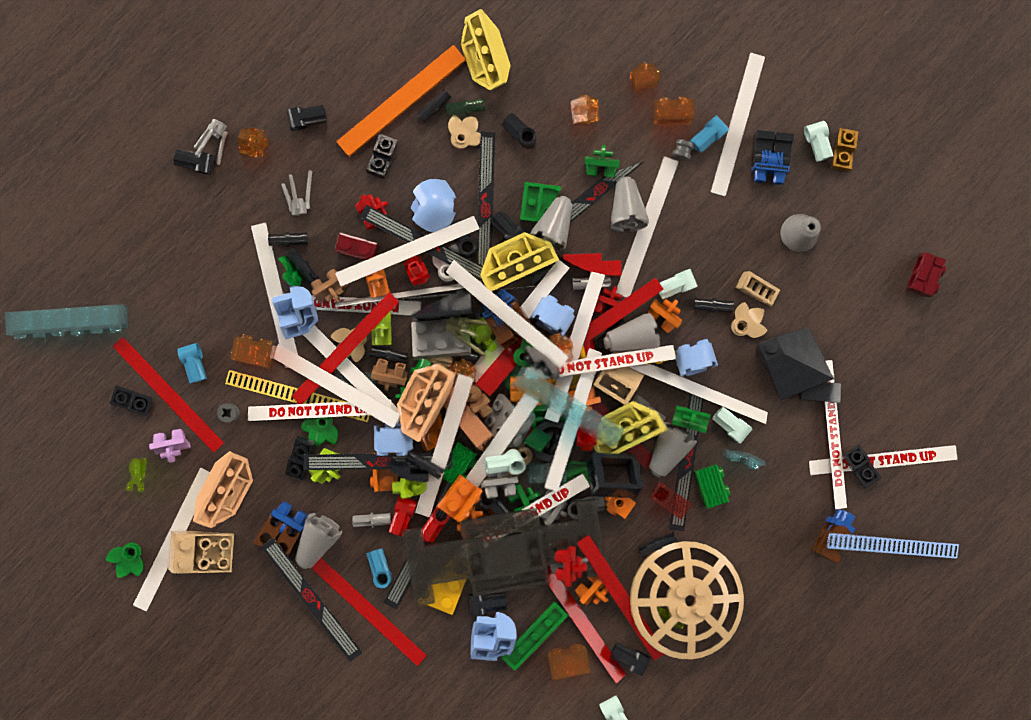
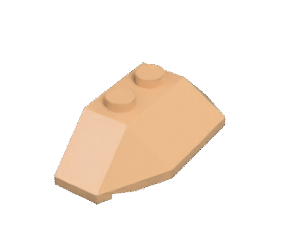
(424, 399)
(223, 490)

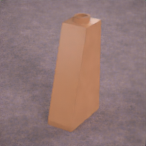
(473, 426)

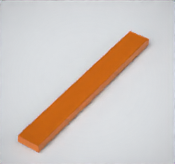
(401, 100)

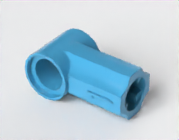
(712, 131)
(191, 358)
(378, 566)

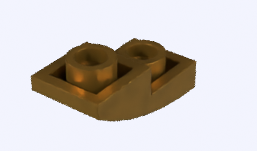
(844, 149)

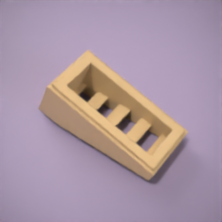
(746, 287)

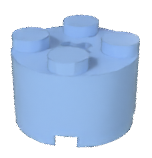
(553, 316)
(695, 358)
(391, 440)

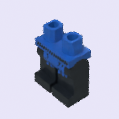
(771, 155)

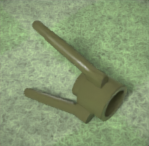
(457, 328)

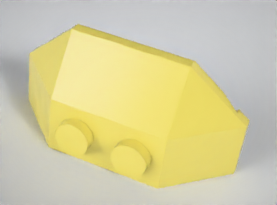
(484, 51)
(516, 259)
(639, 425)

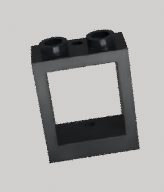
(621, 490)

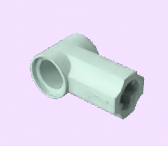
(818, 135)
(680, 283)
(735, 427)
(510, 461)
(613, 709)

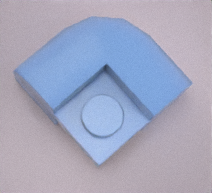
(433, 205)
(295, 312)
(492, 637)

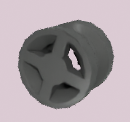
(683, 150)
(231, 410)

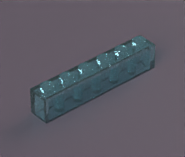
(66, 320)
(568, 407)

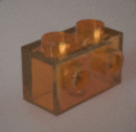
(673, 111)
(253, 352)
(568, 662)

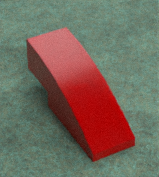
(594, 263)
(499, 370)

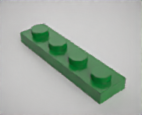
(535, 635)

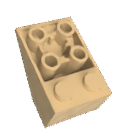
(618, 382)
(200, 552)

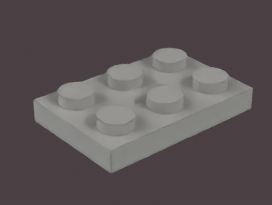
(433, 340)

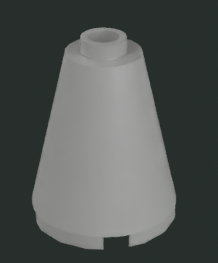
(628, 207)
(555, 223)
(800, 232)
(633, 335)
(670, 450)
(316, 540)

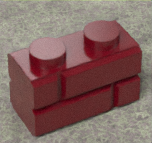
(356, 247)
(926, 274)

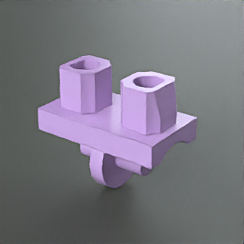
(169, 448)

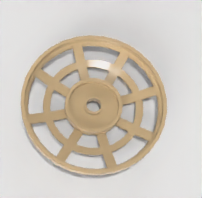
(676, 595)

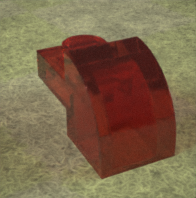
(670, 500)

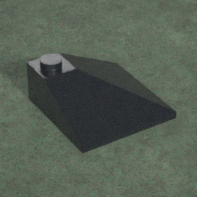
(450, 306)
(793, 363)

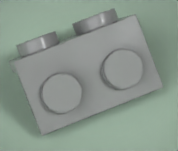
(500, 412)

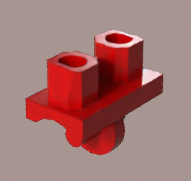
(374, 203)
(416, 270)
(602, 300)
(585, 440)
(572, 565)

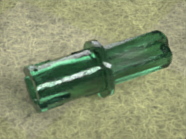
(465, 106)

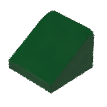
(538, 440)

